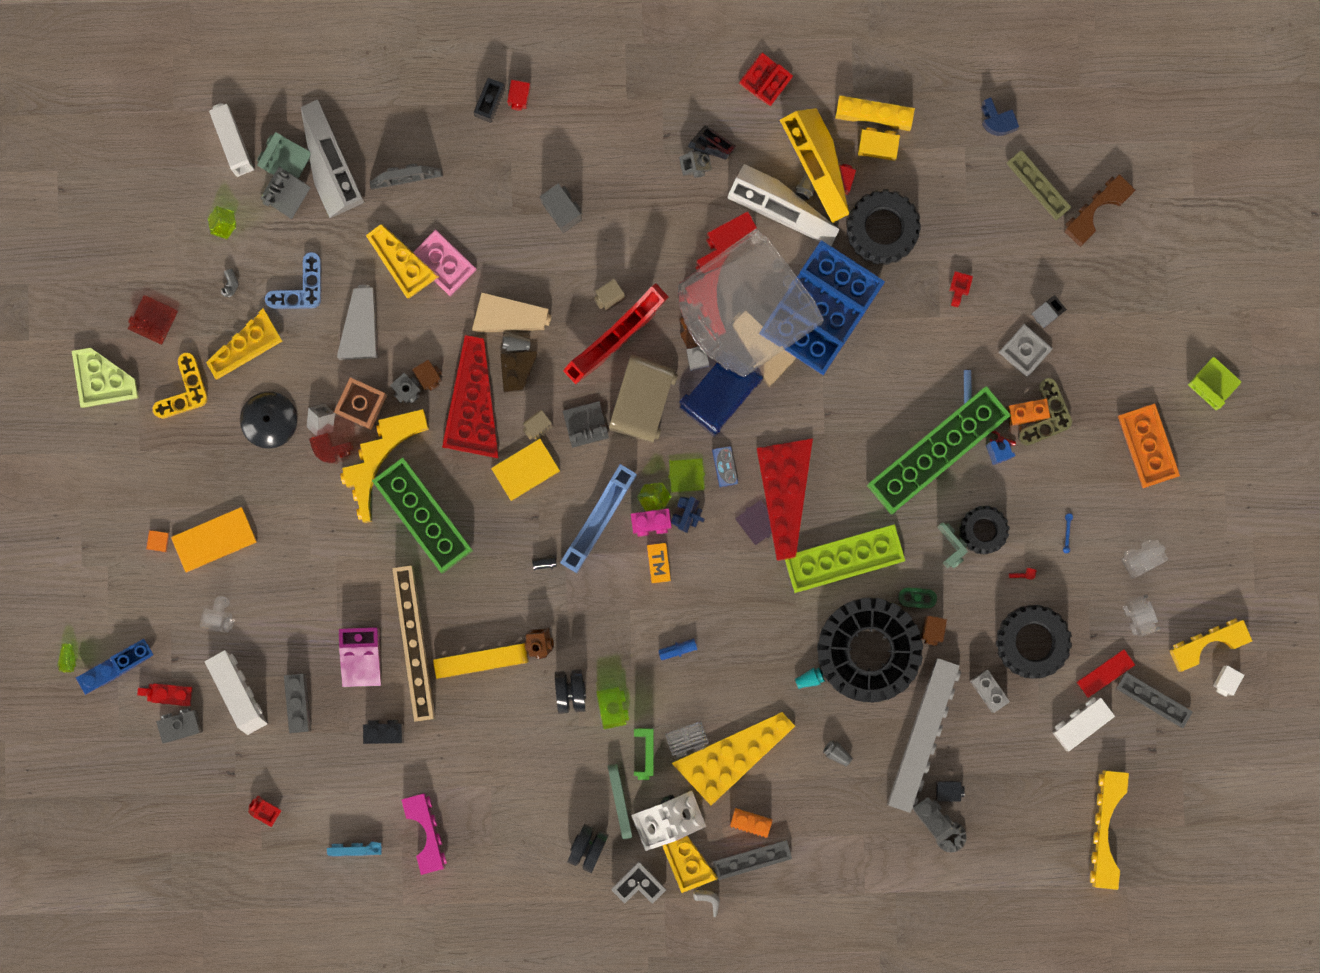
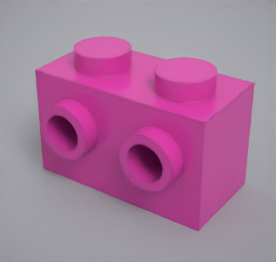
(651, 521)

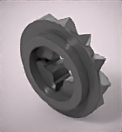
(959, 841)

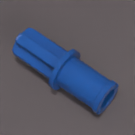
(677, 649)

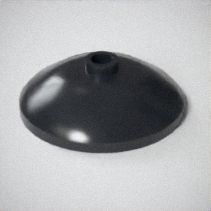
(281, 424)

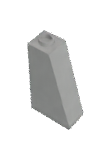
(360, 331)

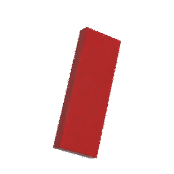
(1105, 673)

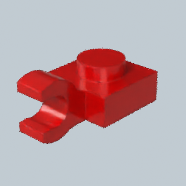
(960, 285)

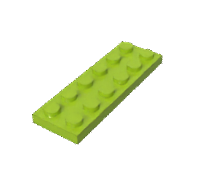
(845, 558)

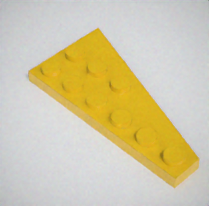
(726, 761)

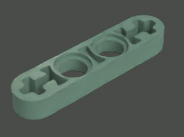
(619, 801)

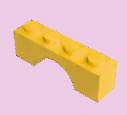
(864, 110)
(1188, 654)

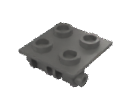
(285, 192)
(585, 424)

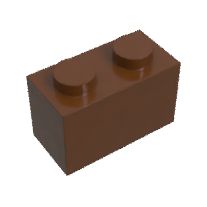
(933, 630)

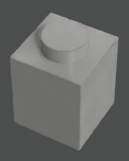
(697, 358)

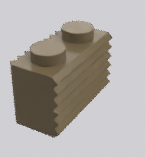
(609, 295)
(537, 425)

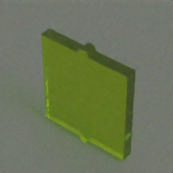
(686, 475)

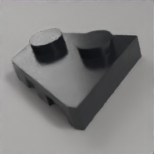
(712, 143)

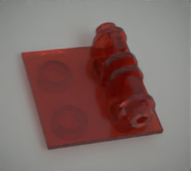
(152, 320)

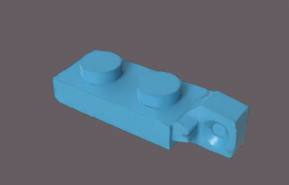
(356, 849)

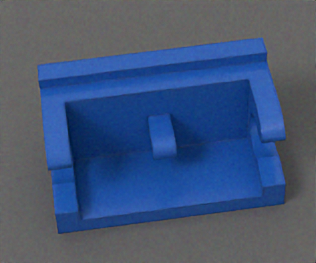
(999, 453)

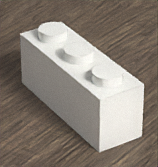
(1083, 723)

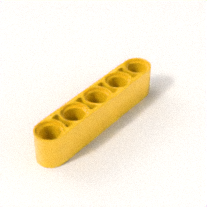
(480, 661)

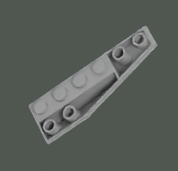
(328, 164)

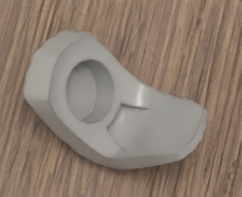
(707, 895)

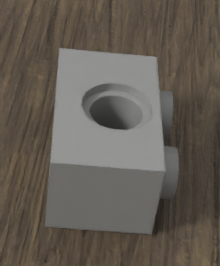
(989, 691)

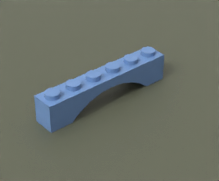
(598, 519)

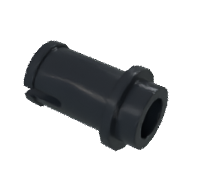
(544, 562)

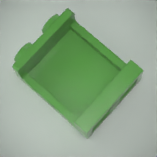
(649, 734)

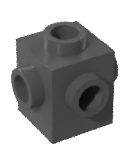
(695, 163)
(401, 384)

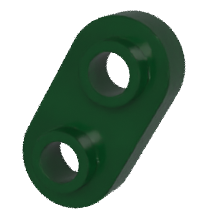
(917, 598)

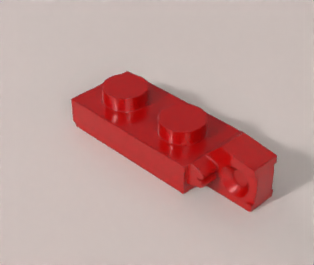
(167, 694)

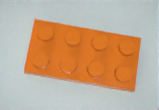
(1148, 446)

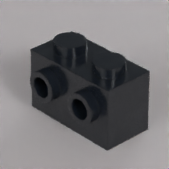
(383, 733)

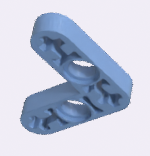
(302, 294)

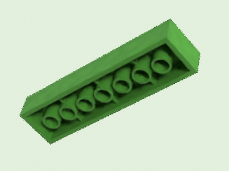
(938, 450)

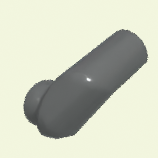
(232, 284)

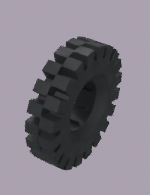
(835, 650)

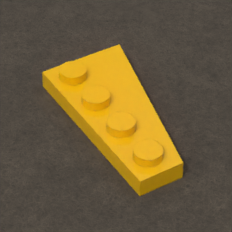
(402, 263)
(250, 342)
(688, 864)

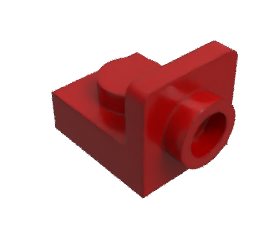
(264, 811)

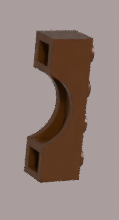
(1116, 193)

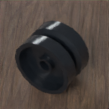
(570, 691)
(587, 848)

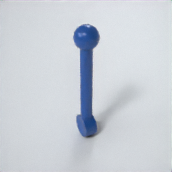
(1068, 518)

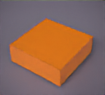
(157, 541)

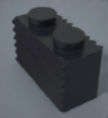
(489, 100)

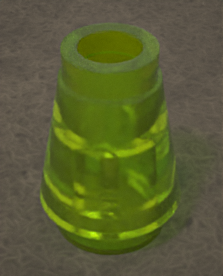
(66, 659)

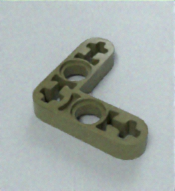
(1051, 422)

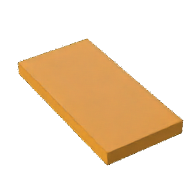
(214, 539)

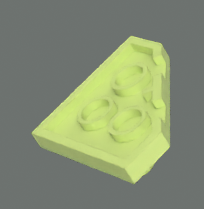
(101, 380)

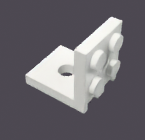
(669, 821)

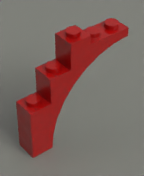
(726, 236)
(617, 335)

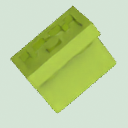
(1214, 383)

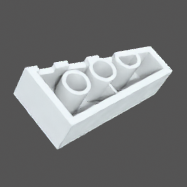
(235, 692)

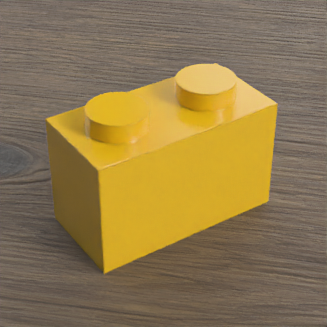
(878, 144)

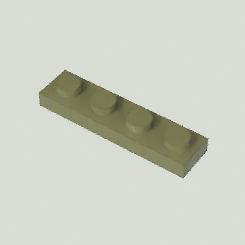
(1038, 185)

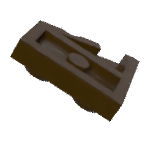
(516, 369)

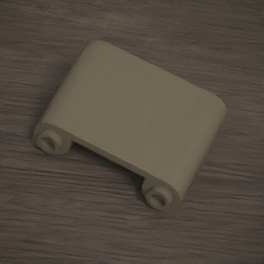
(642, 399)

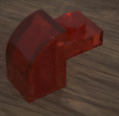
(324, 449)

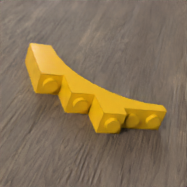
(393, 431)

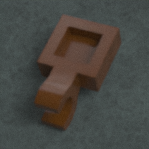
(687, 337)

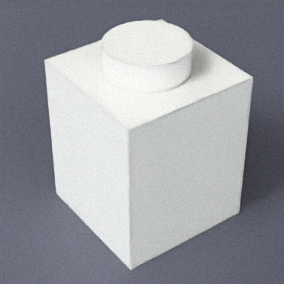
(1228, 681)

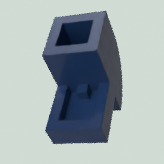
(998, 124)

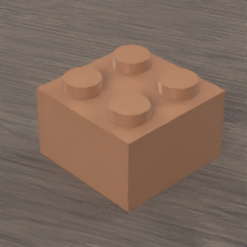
(360, 403)

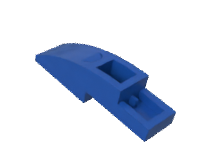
(114, 667)

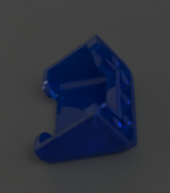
(718, 397)

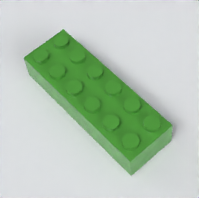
(422, 515)

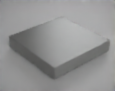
(1025, 350)

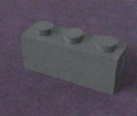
(297, 703)

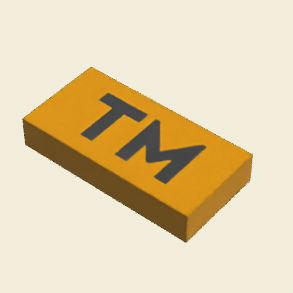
(658, 563)

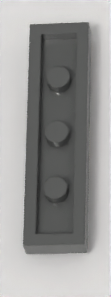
(1154, 700)
(752, 860)

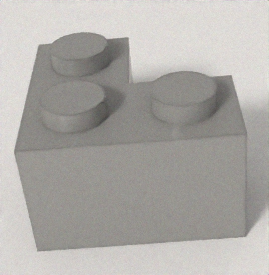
(638, 879)

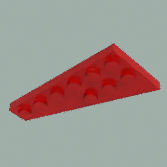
(471, 416)
(784, 483)

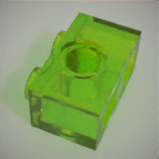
(609, 719)

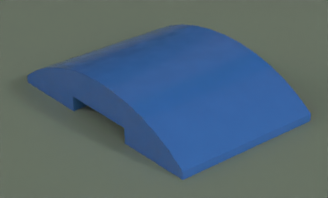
(842, 296)

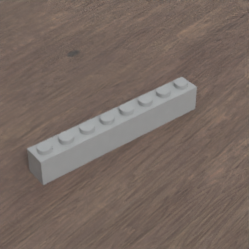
(923, 735)

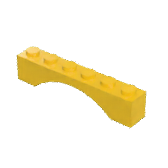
(1113, 788)

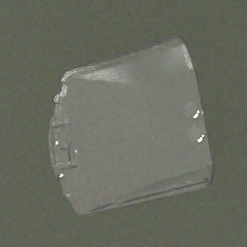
(746, 305)

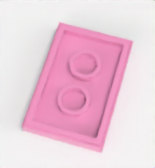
(445, 262)

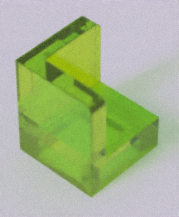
(222, 222)
(654, 496)

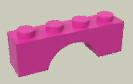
(418, 809)

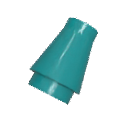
(811, 678)

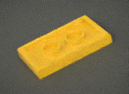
(525, 469)

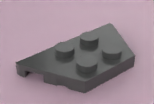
(398, 176)

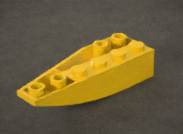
(818, 158)

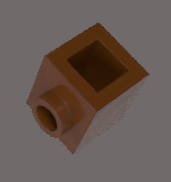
(428, 375)

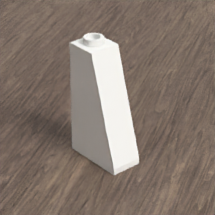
(231, 140)

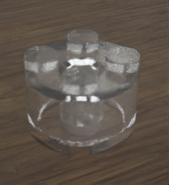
(1141, 615)

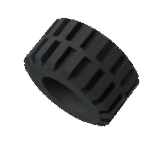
(999, 523)

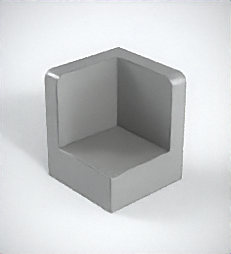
(320, 419)

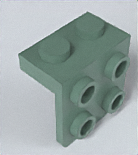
(284, 154)
(956, 558)

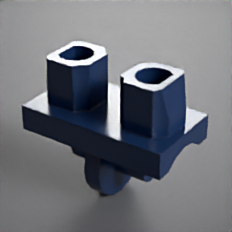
(690, 506)

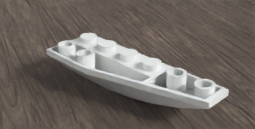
(780, 204)

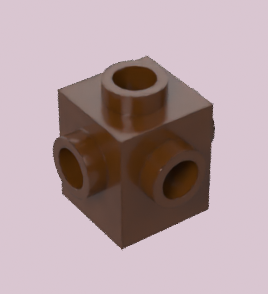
(539, 643)

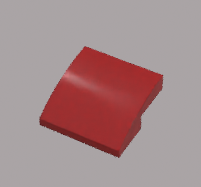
(765, 79)

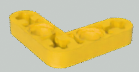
(188, 396)

